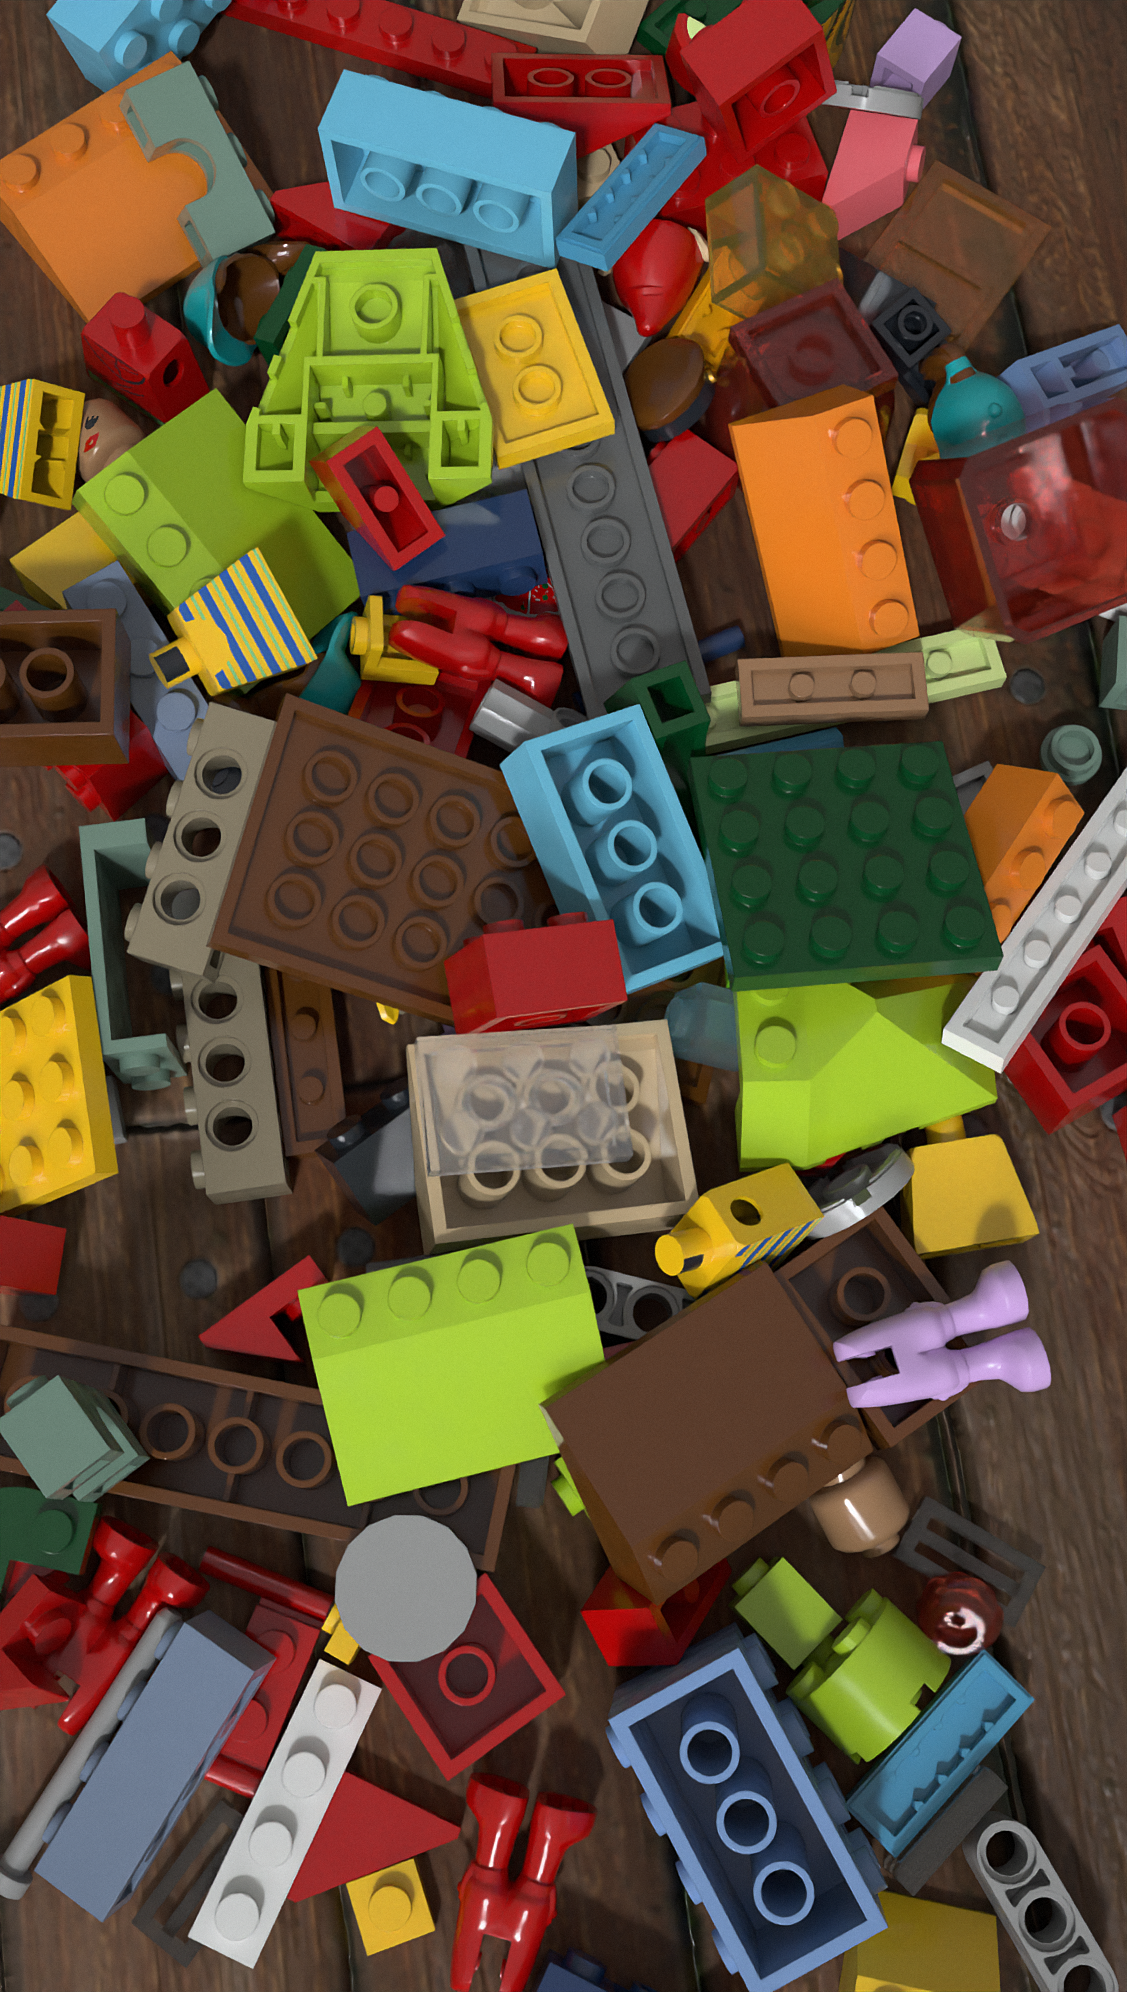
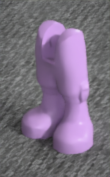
(920, 1341)

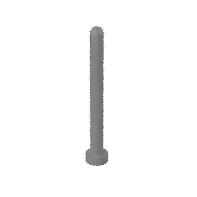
(14, 1863)

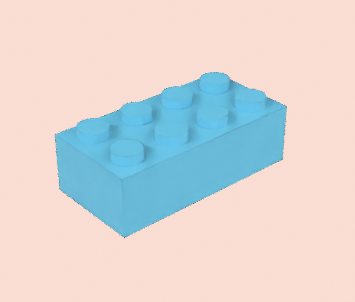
(124, 36)
(449, 167)
(617, 842)

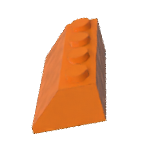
(825, 525)

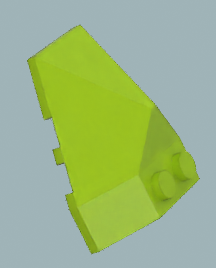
(372, 348)
(848, 1067)

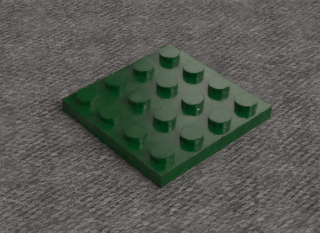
(841, 866)

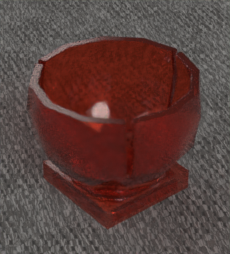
(795, 353)

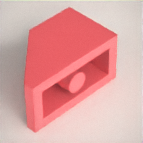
(873, 168)

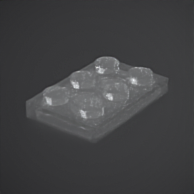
(522, 1100)

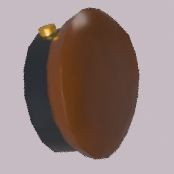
(669, 388)

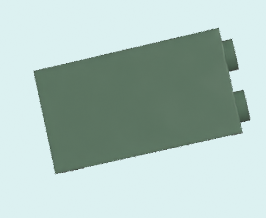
(115, 860)

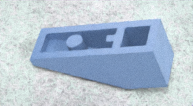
(1071, 372)

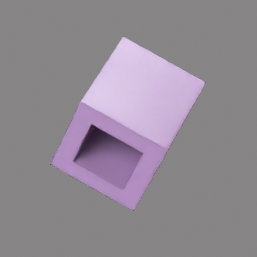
(917, 57)

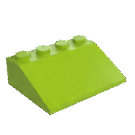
(184, 516)
(446, 1360)

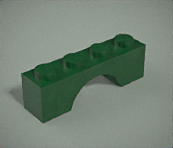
(676, 723)

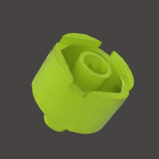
(868, 1678)

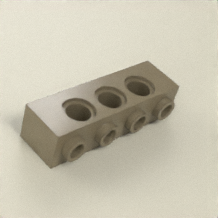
(216, 742)
(258, 1164)

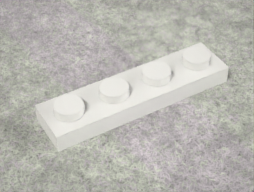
(285, 1814)

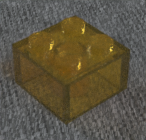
(767, 243)

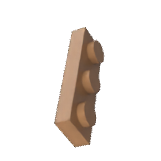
(831, 689)

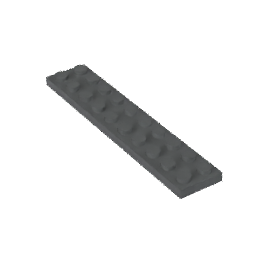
(603, 521)

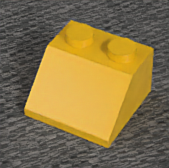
(925, 1950)

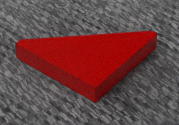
(366, 1832)

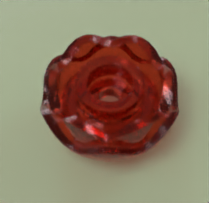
(963, 1596)

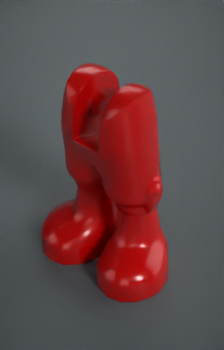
(457, 637)
(63, 940)
(98, 1644)
(521, 1907)

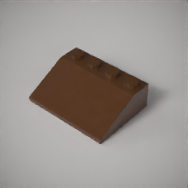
(704, 1432)

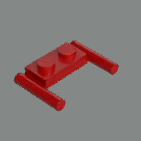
(287, 1626)

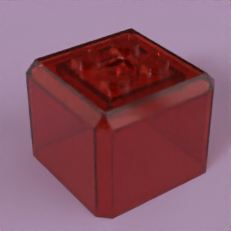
(1072, 556)

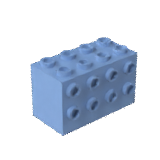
(748, 1810)

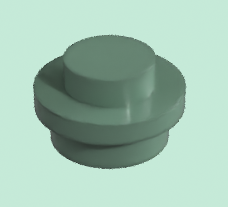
(1071, 753)

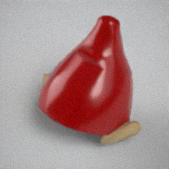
(659, 273)

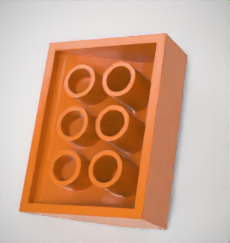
(97, 208)

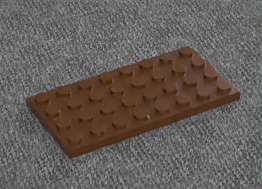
(380, 860)

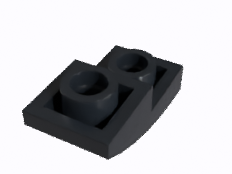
(908, 334)

